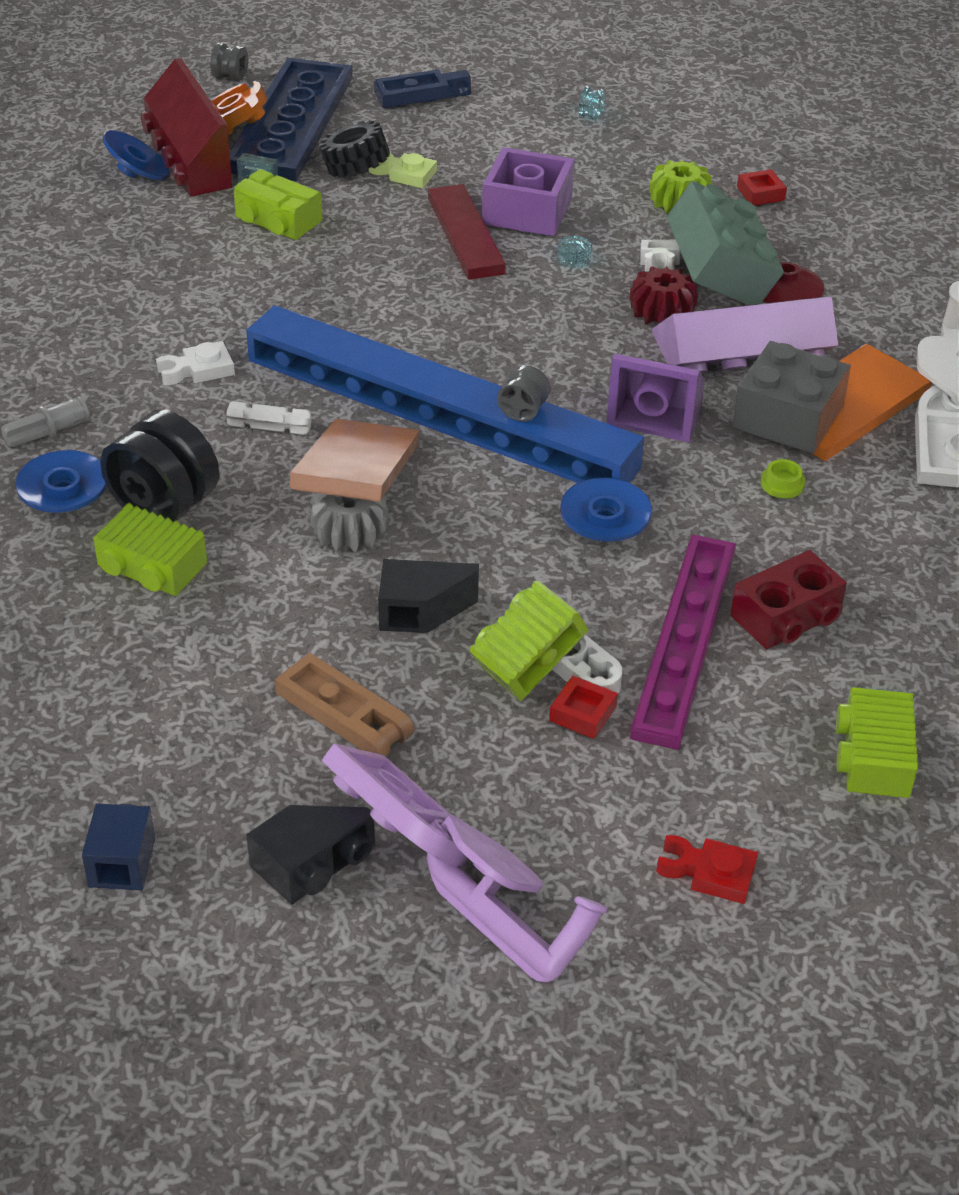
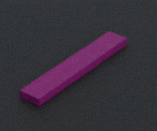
(683, 643)

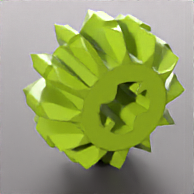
(672, 179)

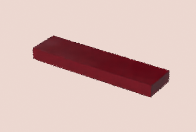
(466, 232)

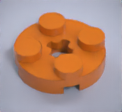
(241, 104)

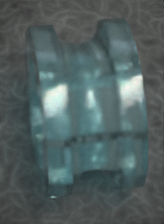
(592, 102)
(574, 252)

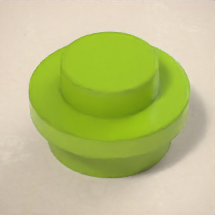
(783, 479)

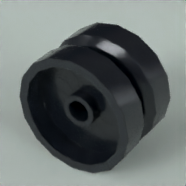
(160, 465)

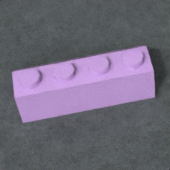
(743, 332)

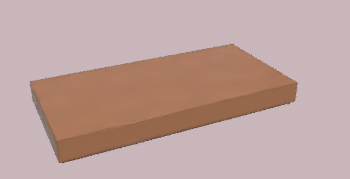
(355, 460)

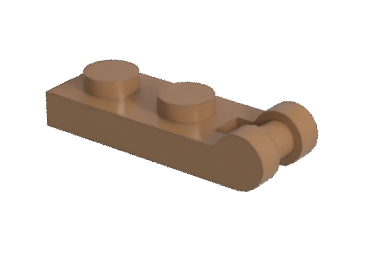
(343, 705)

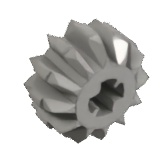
(348, 521)

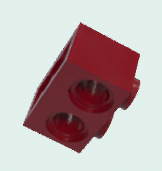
(788, 599)

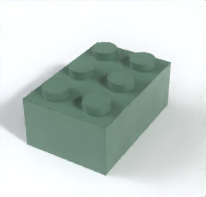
(724, 244)

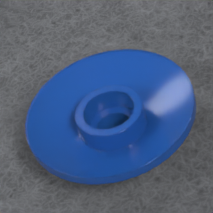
(134, 156)
(60, 481)
(606, 509)

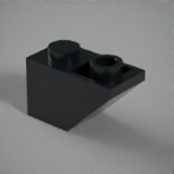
(424, 593)
(308, 845)

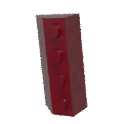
(188, 131)

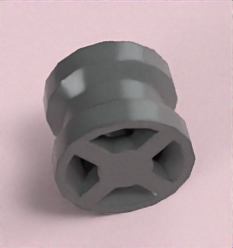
(229, 61)
(524, 393)

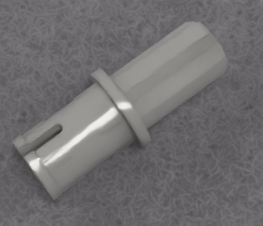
(46, 422)

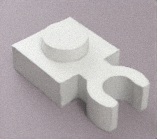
(659, 254)
(200, 362)

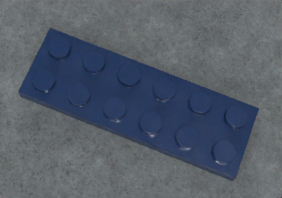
(295, 114)

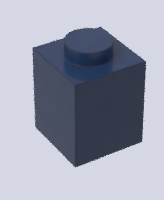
(118, 846)

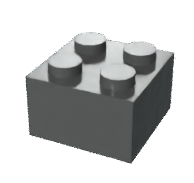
(791, 396)

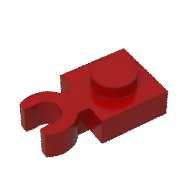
(715, 869)

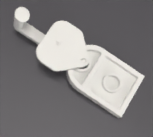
(939, 406)

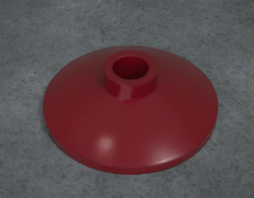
(795, 284)

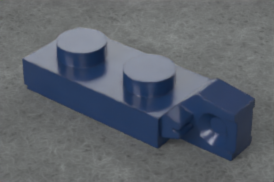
(421, 87)

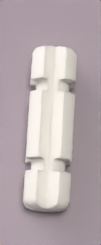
(269, 418)

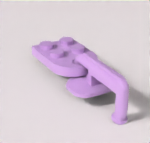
(449, 845)

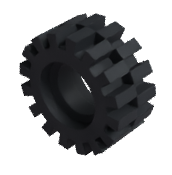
(354, 149)

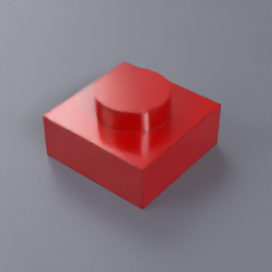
(761, 187)
(583, 707)

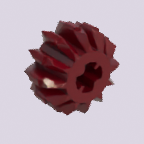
(662, 293)

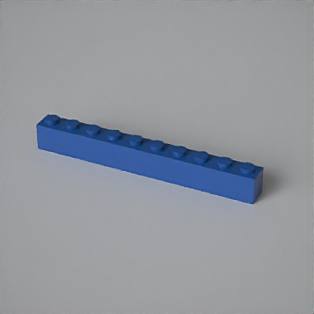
(440, 398)

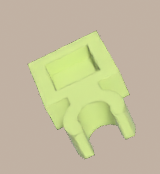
(408, 169)

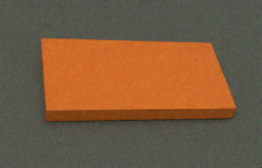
(874, 393)

